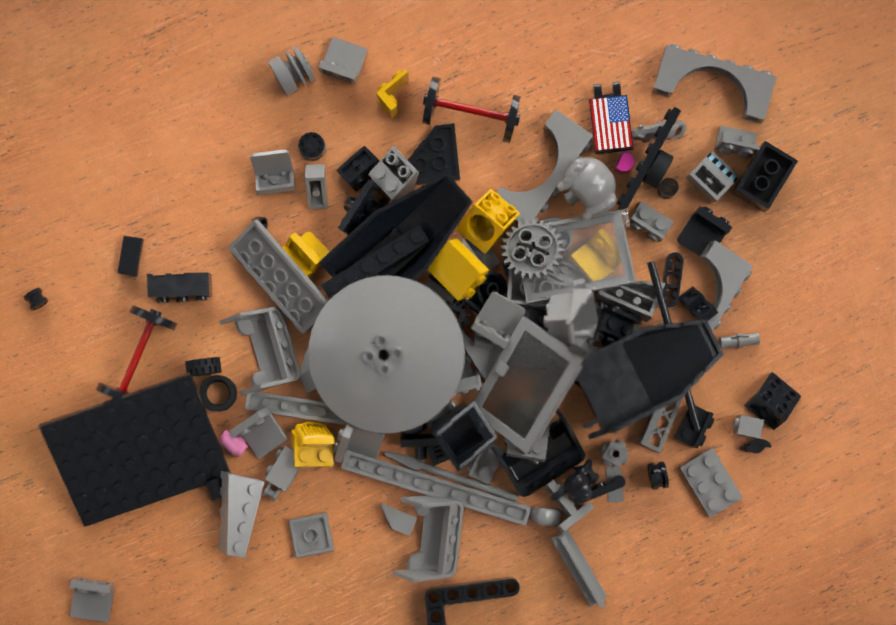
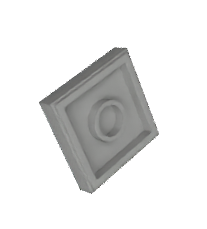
(311, 535)

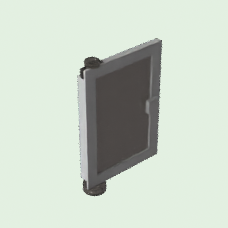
(528, 384)

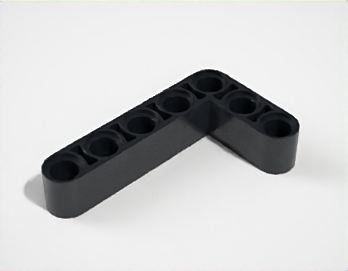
(463, 597)

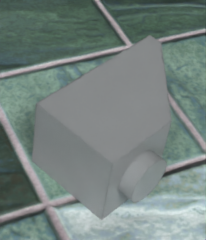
(316, 186)

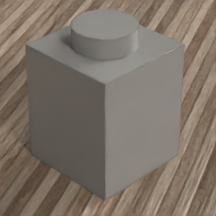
(748, 426)

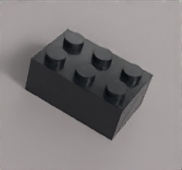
(764, 176)

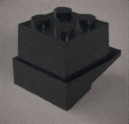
(463, 433)

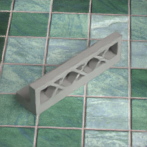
(652, 423)

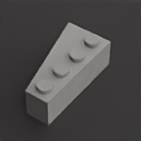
(238, 512)

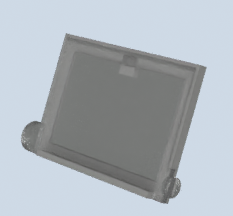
(593, 257)

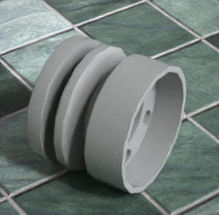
(292, 70)

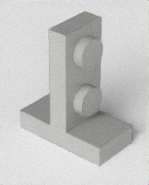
(568, 507)

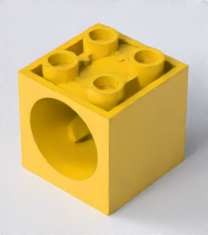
(479, 230)

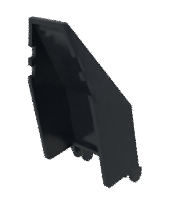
(645, 372)

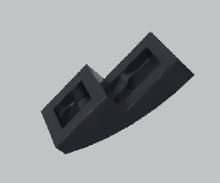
(697, 304)

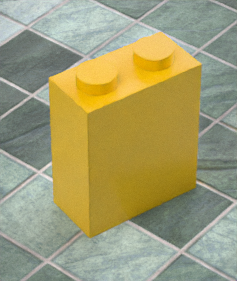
(458, 269)

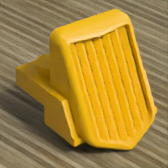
(305, 251)
(312, 445)

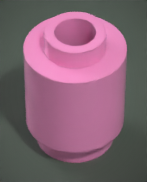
(234, 446)

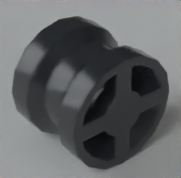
(35, 299)

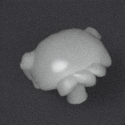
(592, 184)

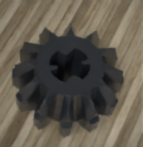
(456, 309)

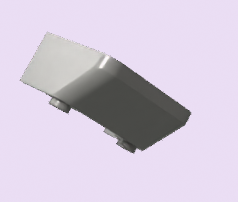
(271, 345)
(439, 539)

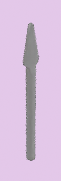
(416, 465)

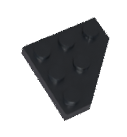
(437, 155)

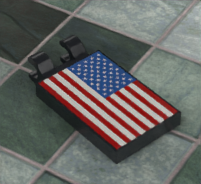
(610, 120)

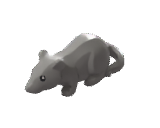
(647, 132)

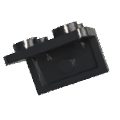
(702, 229)

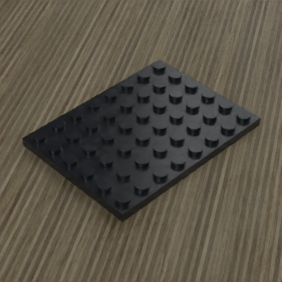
(135, 449)

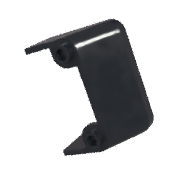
(562, 455)

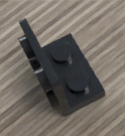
(773, 401)

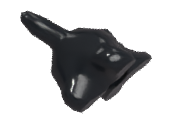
(578, 484)

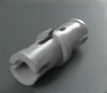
(739, 340)

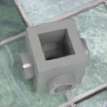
(607, 450)

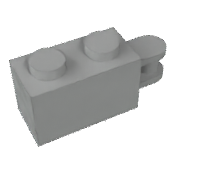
(281, 473)

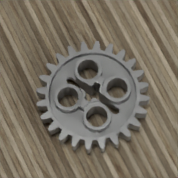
(526, 265)

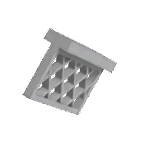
(579, 568)

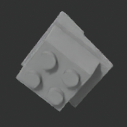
(572, 317)

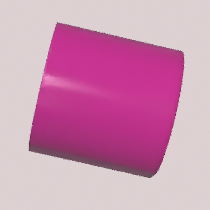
(624, 163)

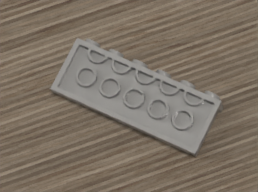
(279, 276)

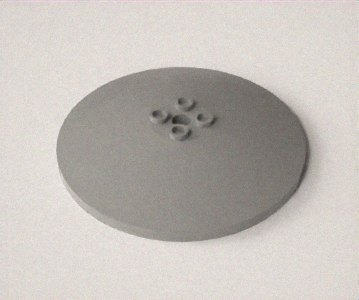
(422, 348)

